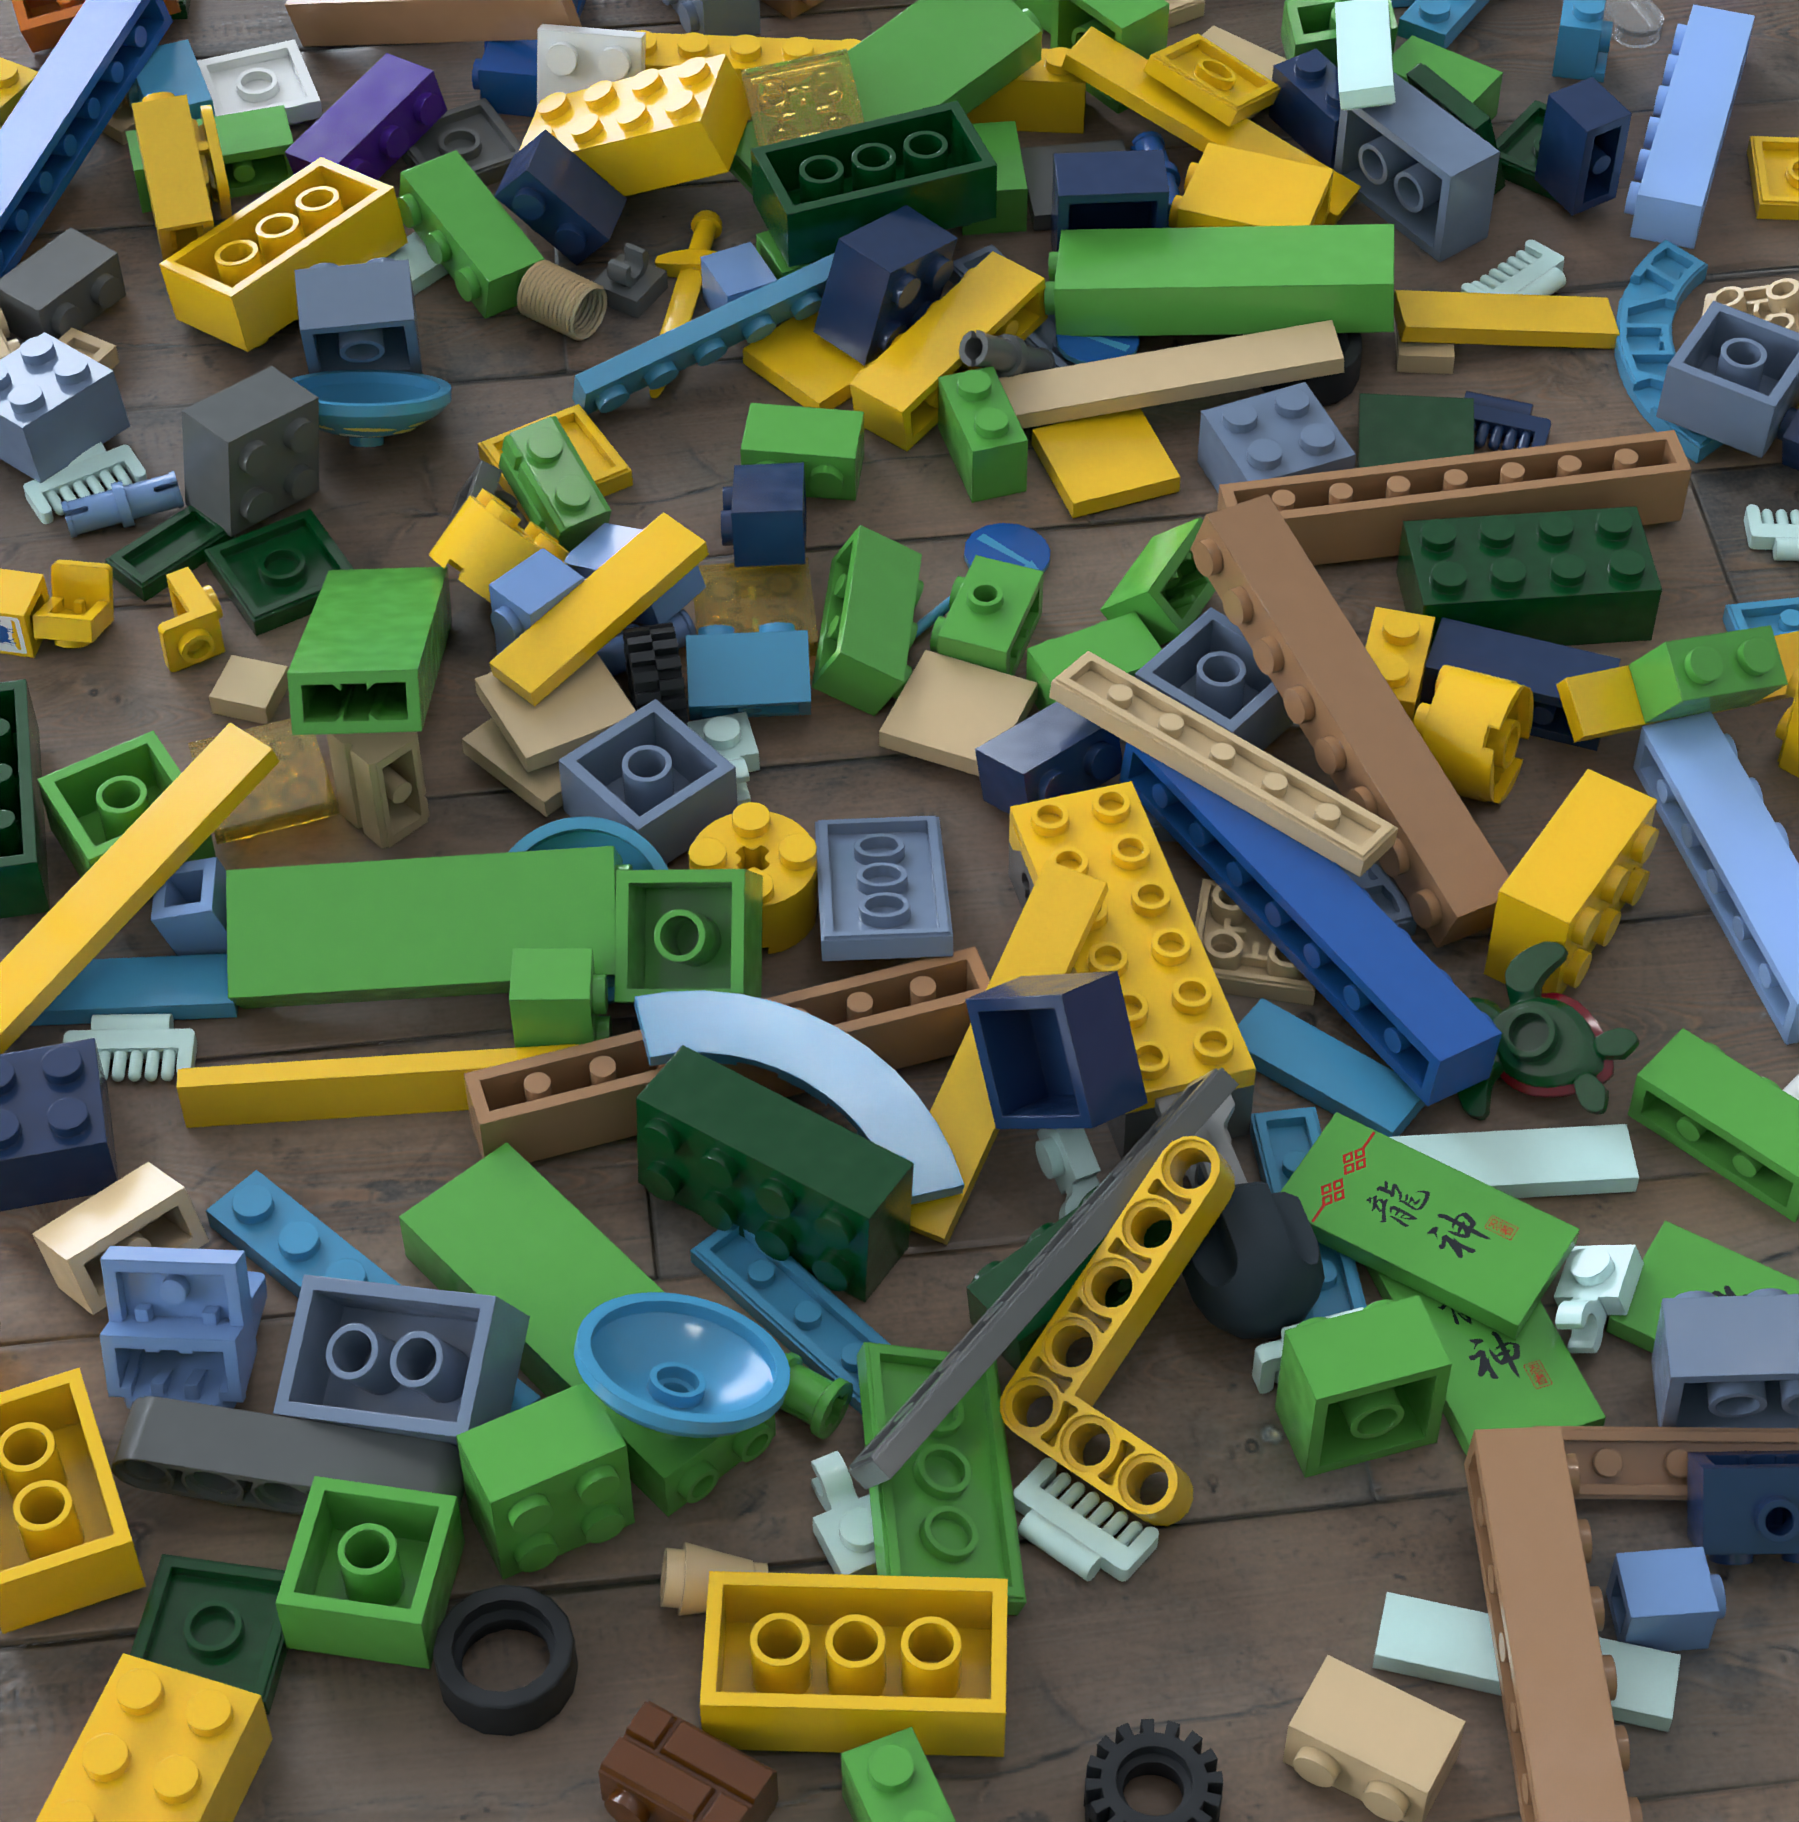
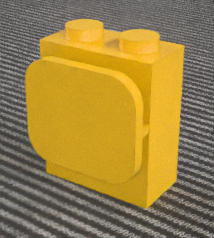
(180, 168)
(1251, 190)

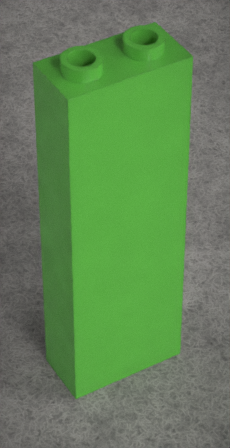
(932, 58)
(1221, 280)
(370, 652)
(412, 924)
(521, 1240)

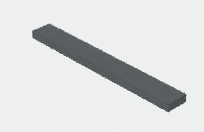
(1034, 1285)

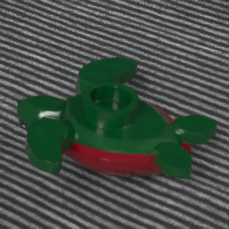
(1547, 1040)

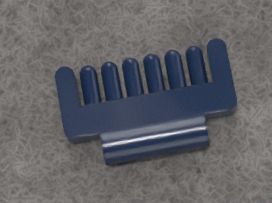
(1507, 419)

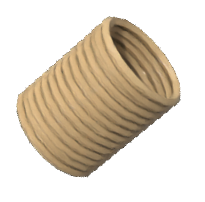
(561, 300)

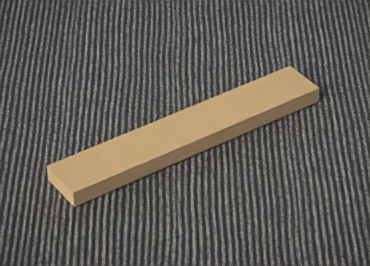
(1175, 374)
(1224, 763)

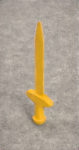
(686, 267)

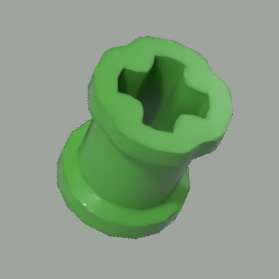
(816, 1398)

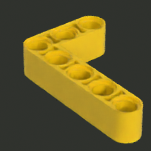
(1117, 1330)

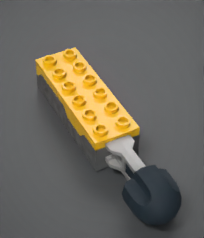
(1261, 1255)

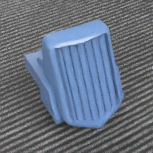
(180, 1323)

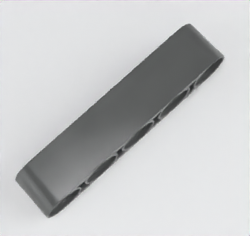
(212, 1448)

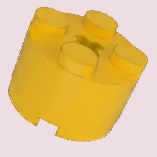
(488, 542)
(1476, 730)
(780, 853)

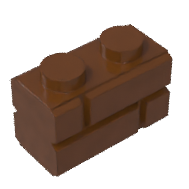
(682, 1774)

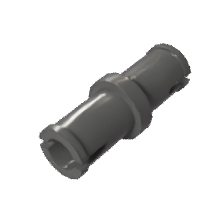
(1005, 353)

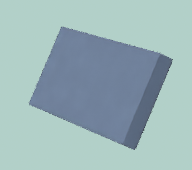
(882, 889)

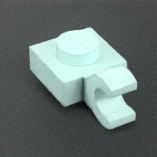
(735, 741)
(1071, 1161)
(1594, 1285)
(846, 1526)

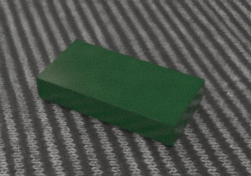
(165, 549)

